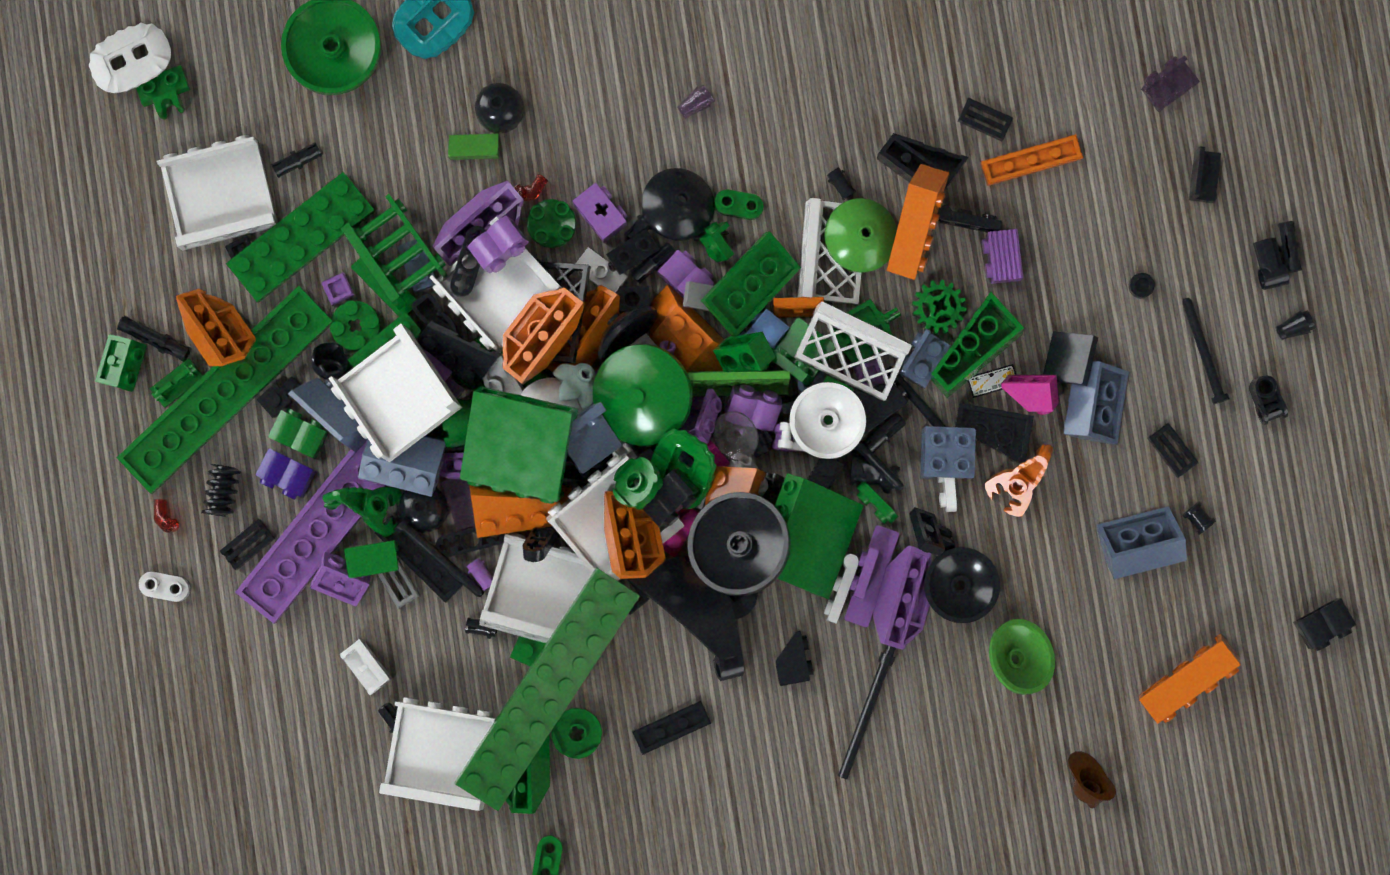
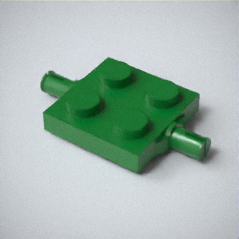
(870, 314)

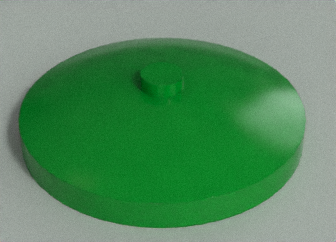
(331, 46)
(643, 393)

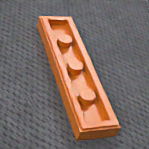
(1031, 160)

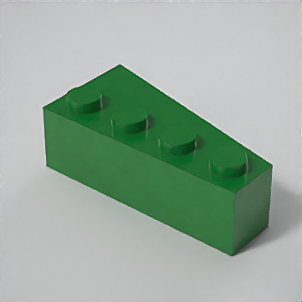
(979, 343)

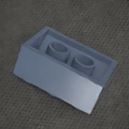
(1097, 408)
(329, 411)
(412, 470)
(1142, 542)

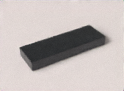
(671, 727)

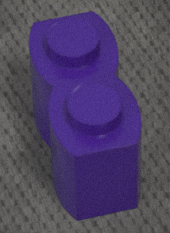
(285, 473)

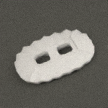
(135, 71)

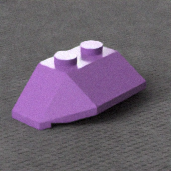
(479, 211)
(902, 598)

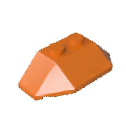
(598, 309)
(215, 327)
(687, 330)
(540, 332)
(631, 540)

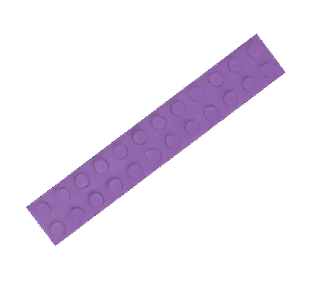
(300, 548)

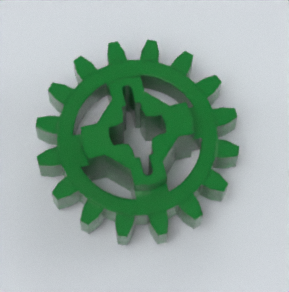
(929, 301)

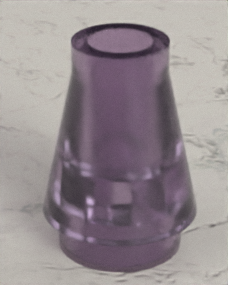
(697, 101)

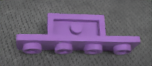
(868, 583)

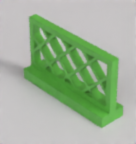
(723, 382)

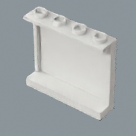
(218, 192)
(495, 296)
(395, 395)
(582, 518)
(532, 596)
(432, 750)

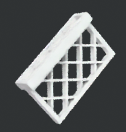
(810, 255)
(866, 334)

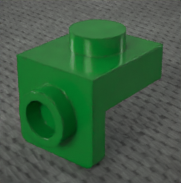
(714, 242)

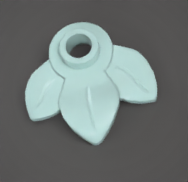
(574, 384)

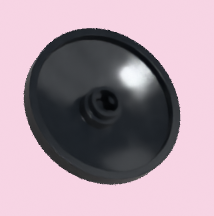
(739, 544)

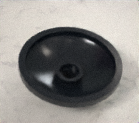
(668, 214)
(626, 329)
(979, 580)

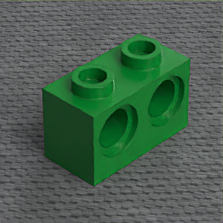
(744, 353)

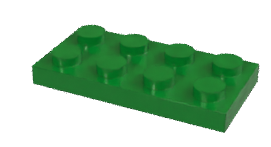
(751, 284)

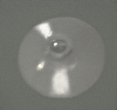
(727, 437)

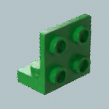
(787, 349)

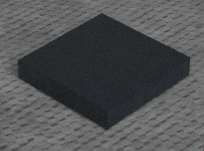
(1070, 357)

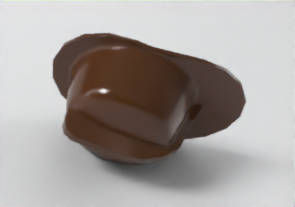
(1090, 781)

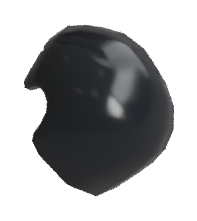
(329, 361)

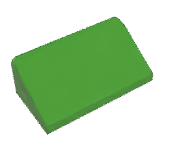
(473, 146)

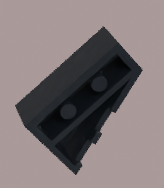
(906, 154)

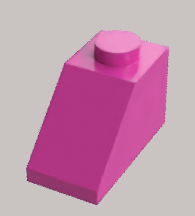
(1033, 392)

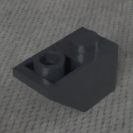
(792, 662)

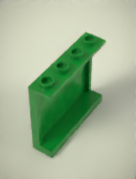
(517, 444)
(819, 533)

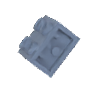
(591, 438)
(947, 452)

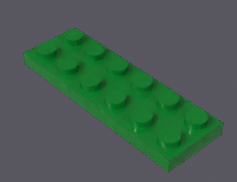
(299, 237)

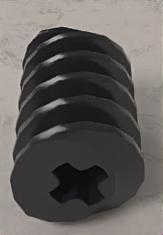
(221, 490)

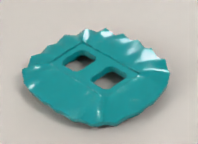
(444, 32)

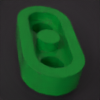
(738, 207)
(883, 510)
(547, 859)

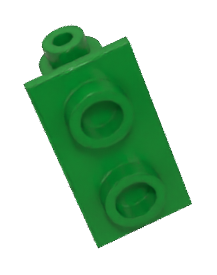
(176, 383)

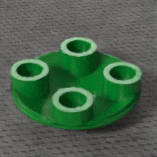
(551, 223)

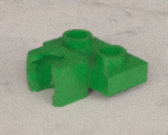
(164, 91)

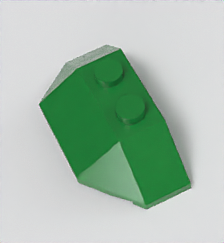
(532, 784)

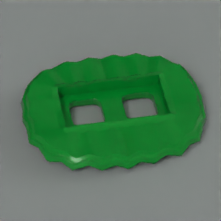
(668, 454)

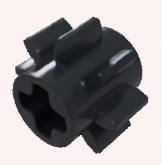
(763, 441)

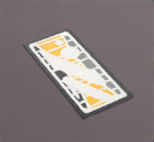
(989, 381)

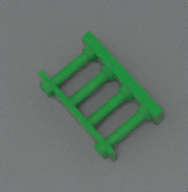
(371, 254)

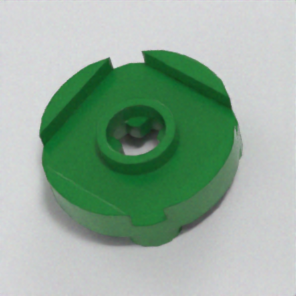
(351, 312)
(648, 485)
(571, 746)

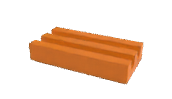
(795, 306)

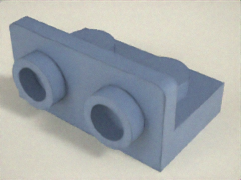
(924, 358)

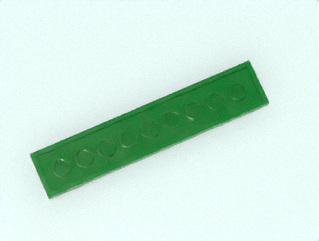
(224, 391)
(546, 689)

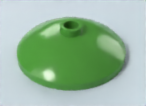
(845, 237)
(1031, 655)

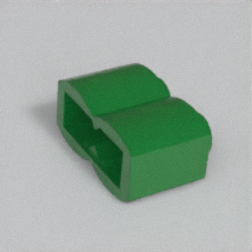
(298, 434)

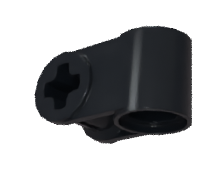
(1268, 401)

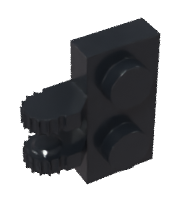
(929, 534)

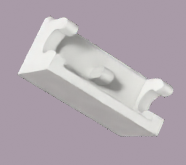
(366, 666)

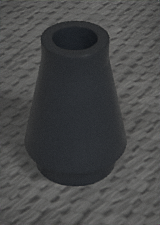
(1297, 325)

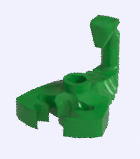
(368, 504)

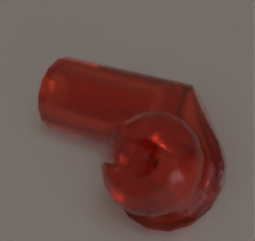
(532, 191)
(161, 517)

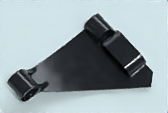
(699, 609)

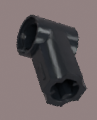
(1271, 270)

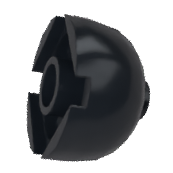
(499, 108)
(424, 511)

